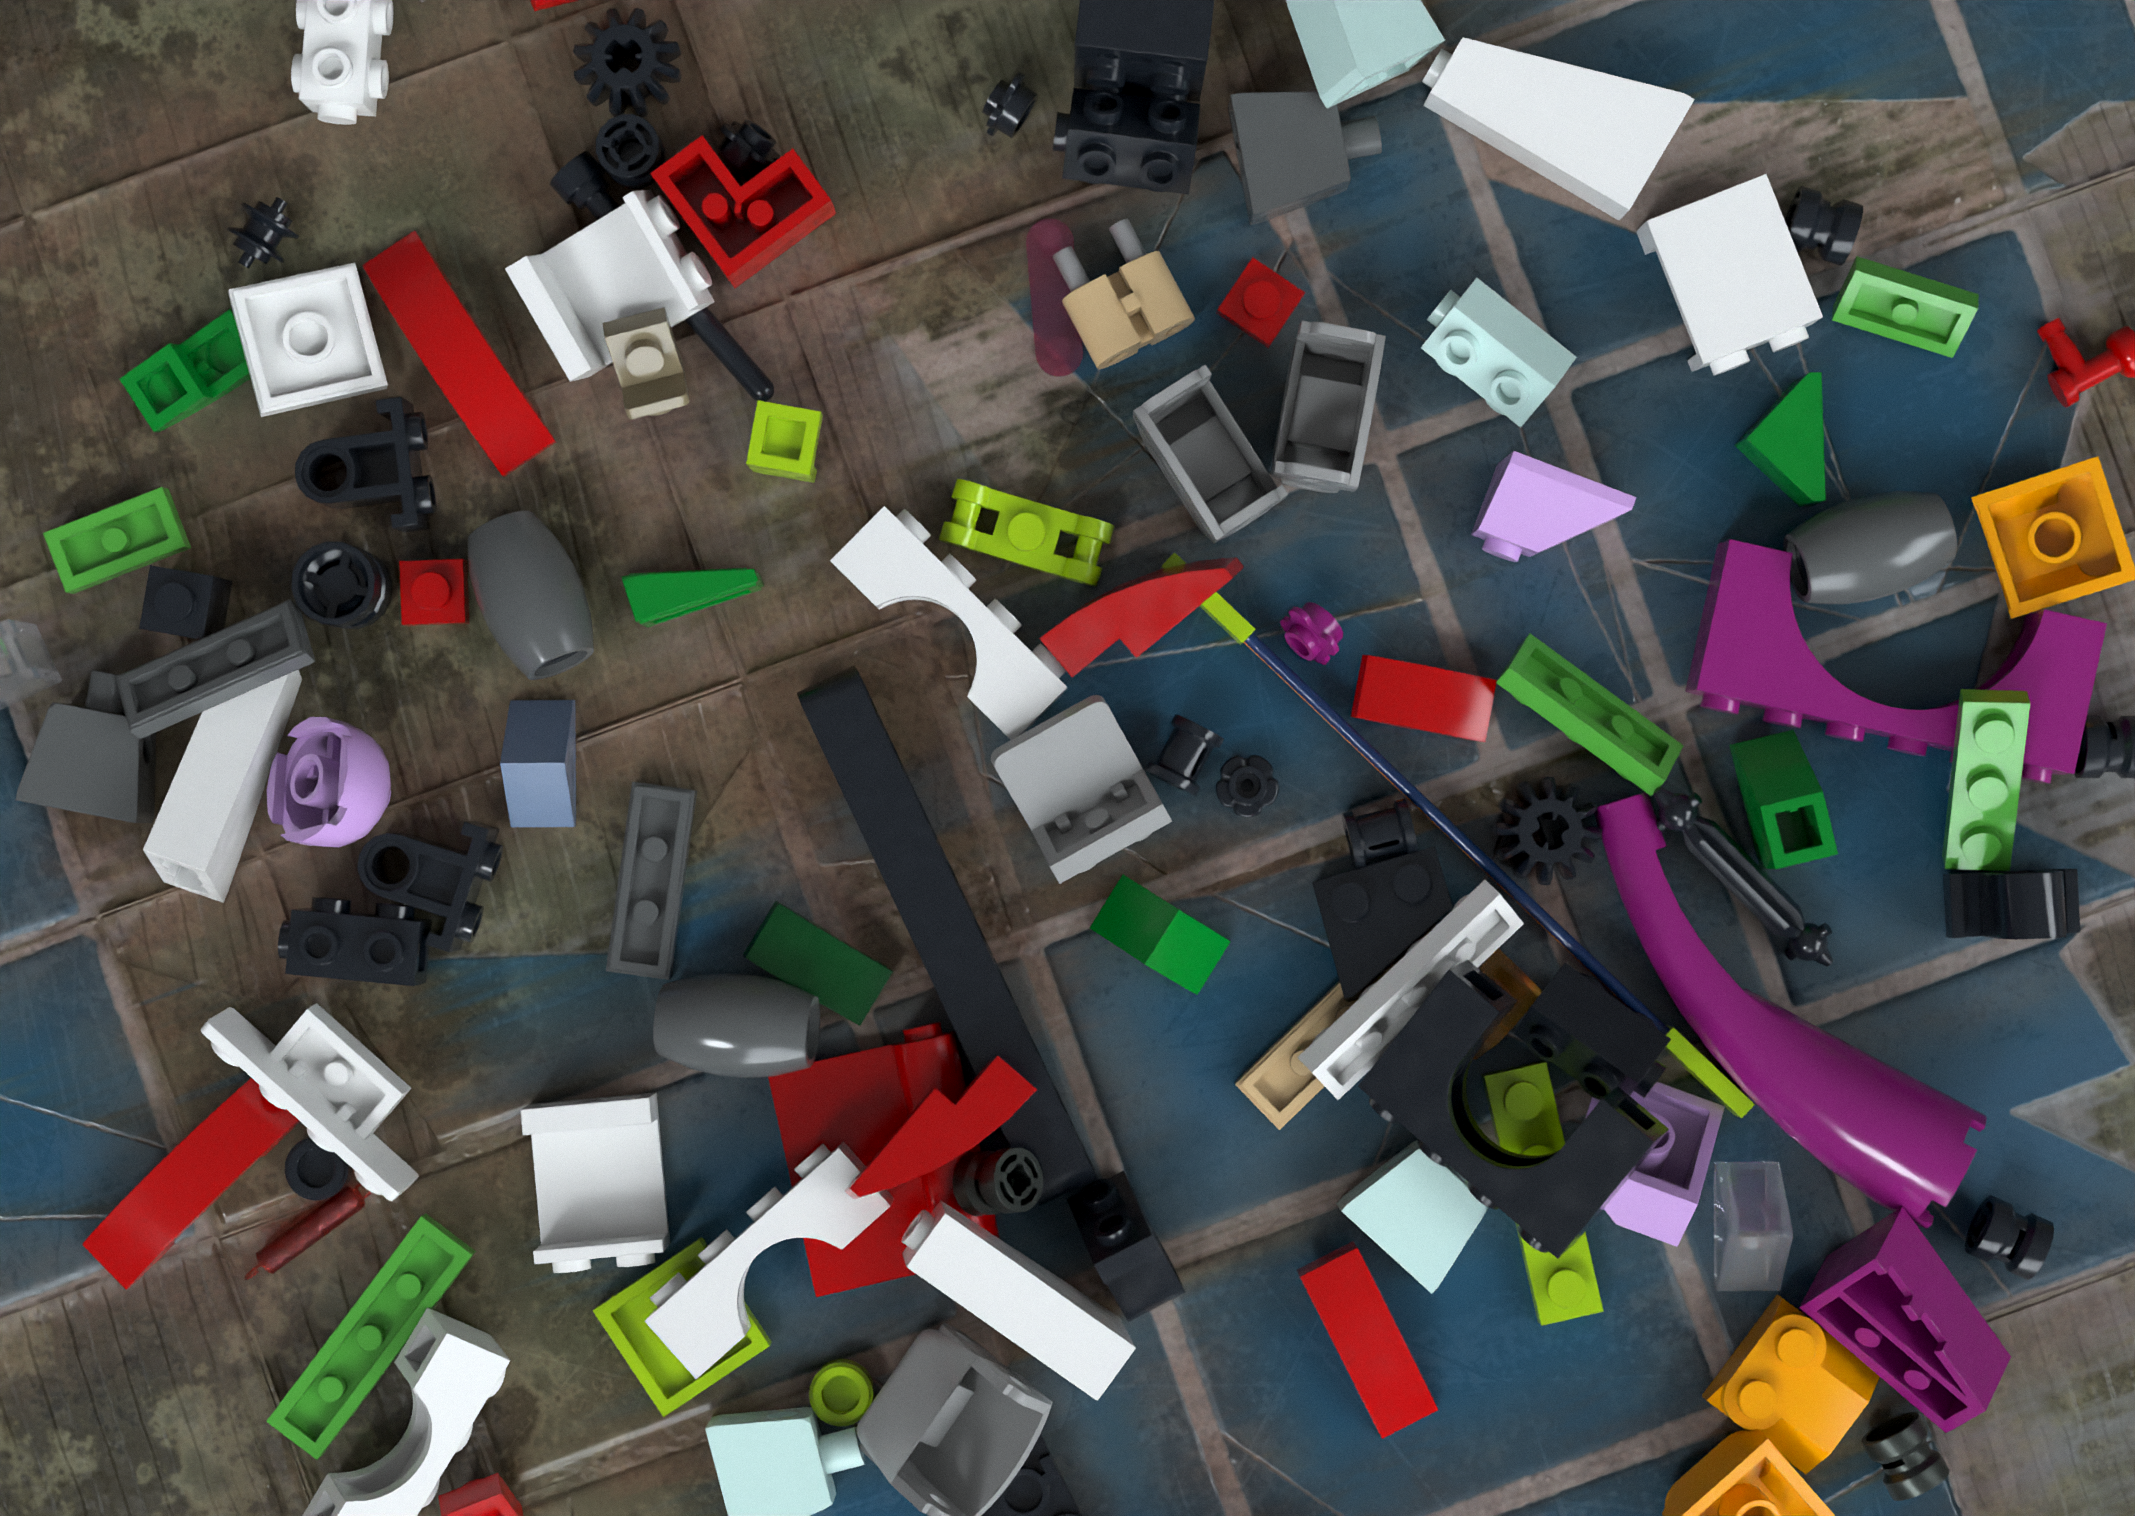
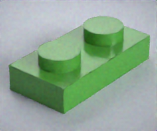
(1905, 307)
(117, 540)

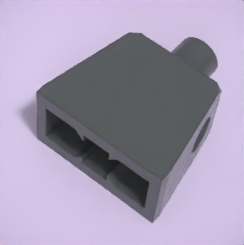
(1294, 150)
(91, 759)

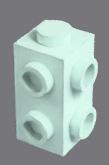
(1496, 351)

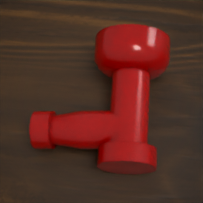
(2078, 375)

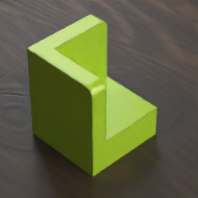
(784, 441)

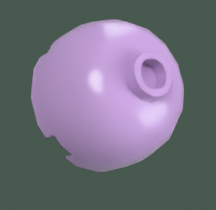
(328, 784)

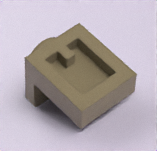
(647, 363)

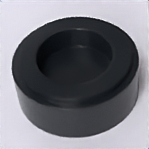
(315, 1172)

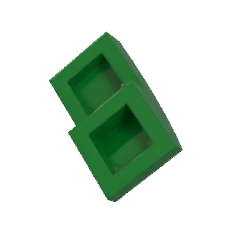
(189, 374)

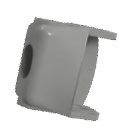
(1327, 407)
(1206, 456)
(952, 1424)

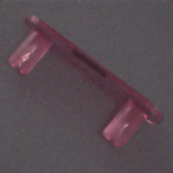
(1055, 336)

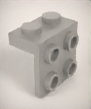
(1079, 787)

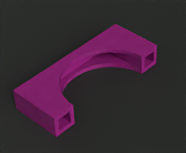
(1758, 658)

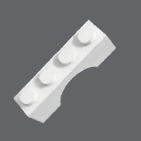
(895, 566)
(708, 1312)
(450, 1378)

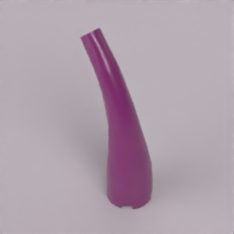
(1839, 1103)

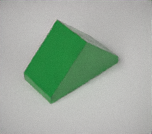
(1790, 441)
(1159, 934)

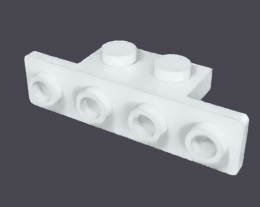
(327, 1085)

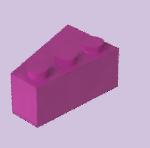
(1909, 1321)

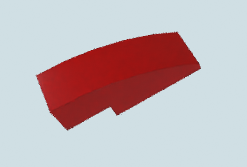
(1137, 611)
(943, 1129)
(1367, 1339)

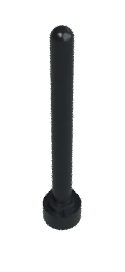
(584, 184)

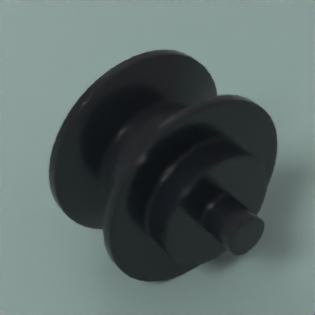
(262, 232)

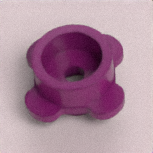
(1312, 632)

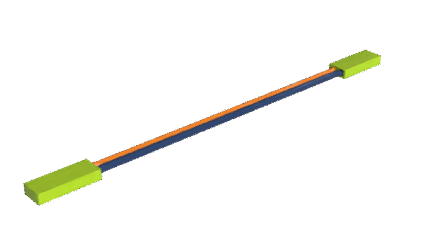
(1678, 1046)

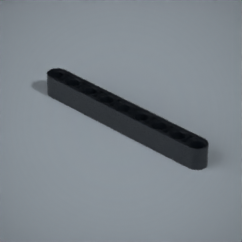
(941, 920)

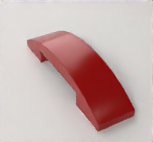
(458, 354)
(188, 1183)

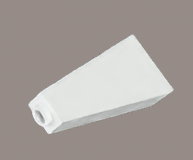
(1559, 119)
(219, 789)
(1018, 1298)

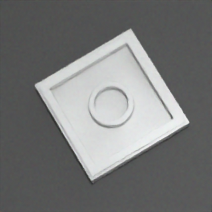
(307, 339)

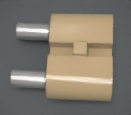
(1126, 308)

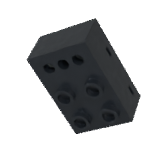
(1143, 47)

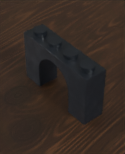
(1424, 1089)

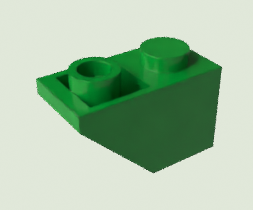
(1782, 801)

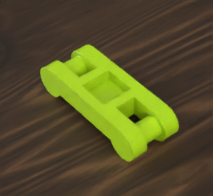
(1026, 533)

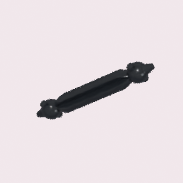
(1743, 876)

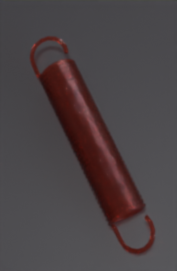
(309, 1230)

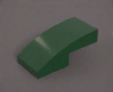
(817, 963)

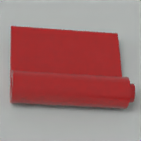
(863, 1102)

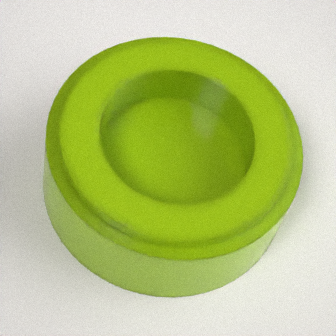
(841, 1392)

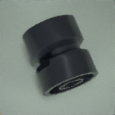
(341, 585)

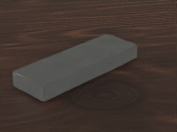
(215, 669)
(651, 880)

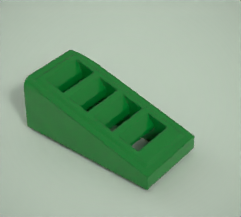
(673, 594)

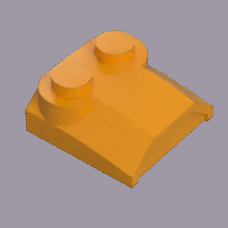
(2055, 537)
(1793, 1385)
(1743, 1479)

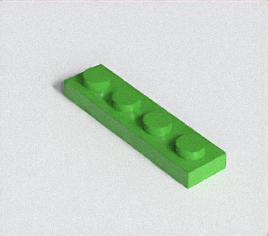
(370, 1336)

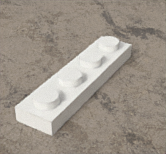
(1365, 1031)

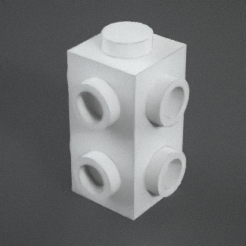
(341, 57)

